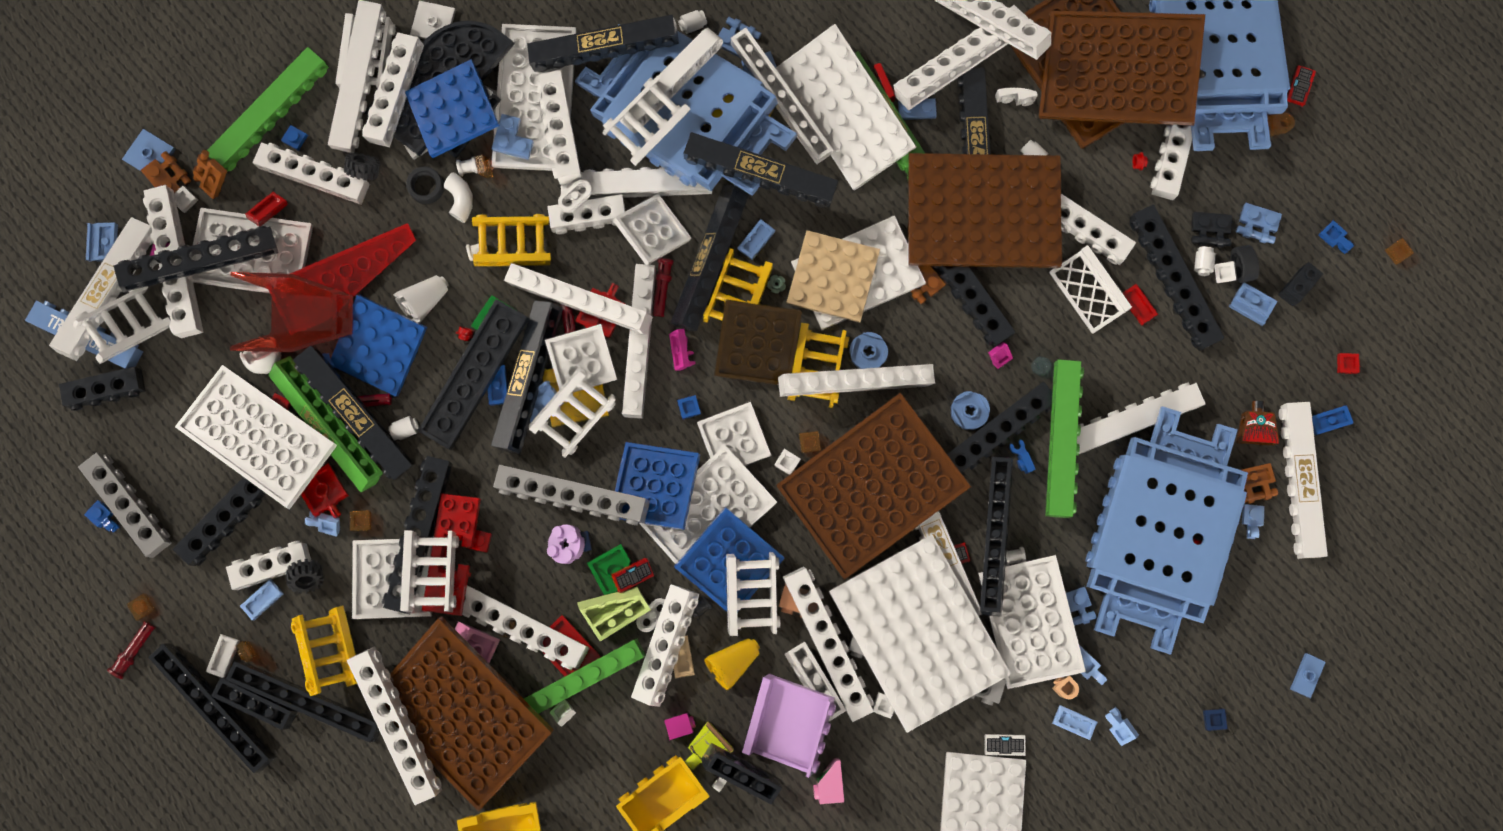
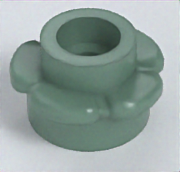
(781, 284)

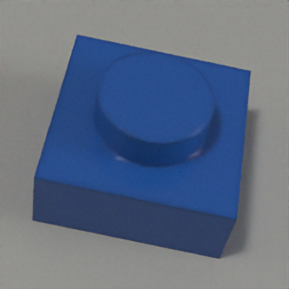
(294, 138)
(689, 407)

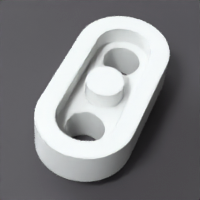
(572, 194)
(652, 615)

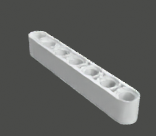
(678, 73)

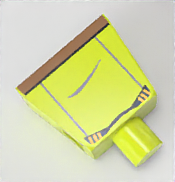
(701, 743)

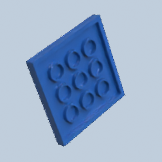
(452, 108)
(379, 346)
(663, 478)
(706, 558)

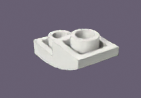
(1021, 95)

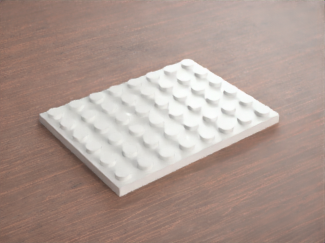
(919, 633)

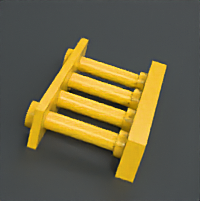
(502, 257)
(756, 289)
(803, 353)
(341, 637)

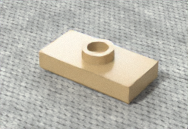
(684, 665)

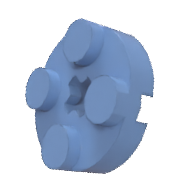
(864, 341)
(972, 400)

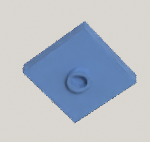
(146, 149)

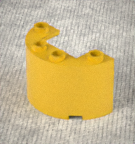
(662, 797)
(510, 818)

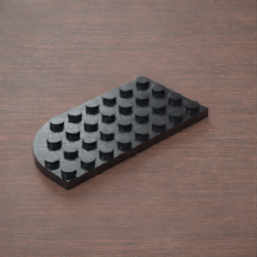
(442, 52)

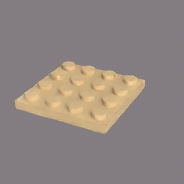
(833, 276)

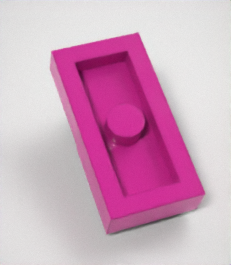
(679, 350)

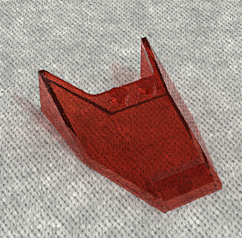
(300, 314)

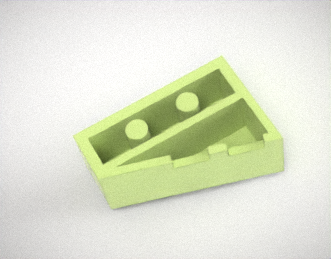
(613, 611)

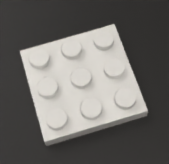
(652, 229)
(584, 350)
(738, 431)

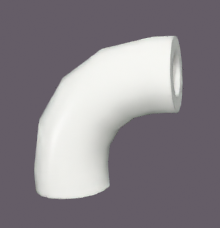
(462, 197)

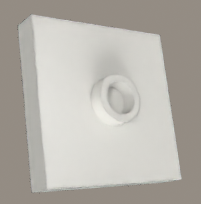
(430, 18)

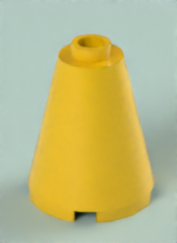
(732, 662)

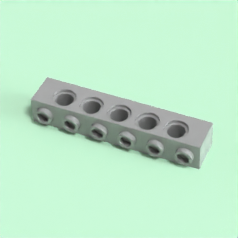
(93, 470)

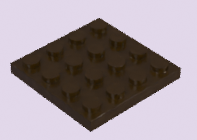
(757, 342)

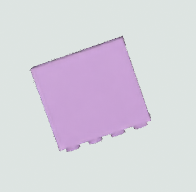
(789, 724)

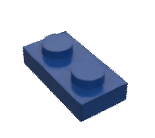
(498, 388)
(1331, 420)

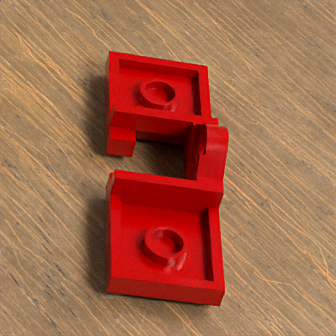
(460, 516)

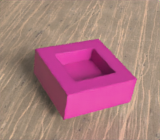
(1000, 355)

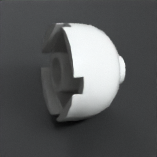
(260, 361)

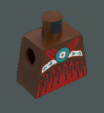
(1258, 426)

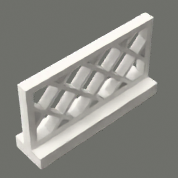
(1104, 280)

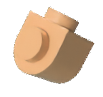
(1066, 687)

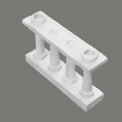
(388, 30)
(650, 138)
(123, 342)
(565, 394)
(410, 580)
(735, 585)

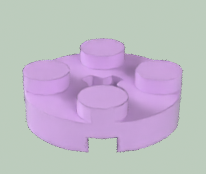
(556, 544)

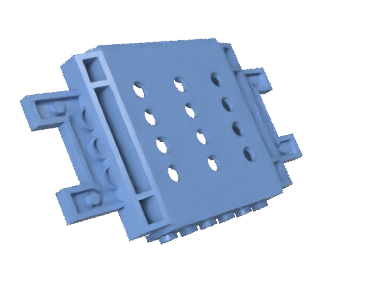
(1234, 102)
(742, 124)
(1150, 595)

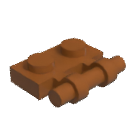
(210, 174)
(158, 176)
(933, 284)
(1259, 476)

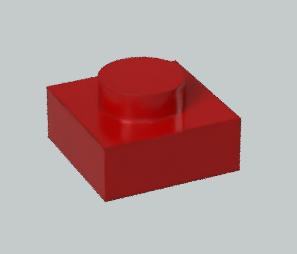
(1348, 363)
(482, 542)

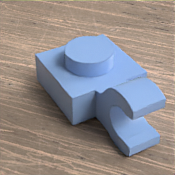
(1253, 517)
(325, 523)
(1121, 729)

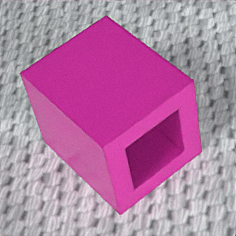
(680, 725)

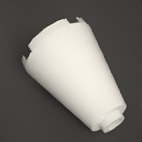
(421, 297)

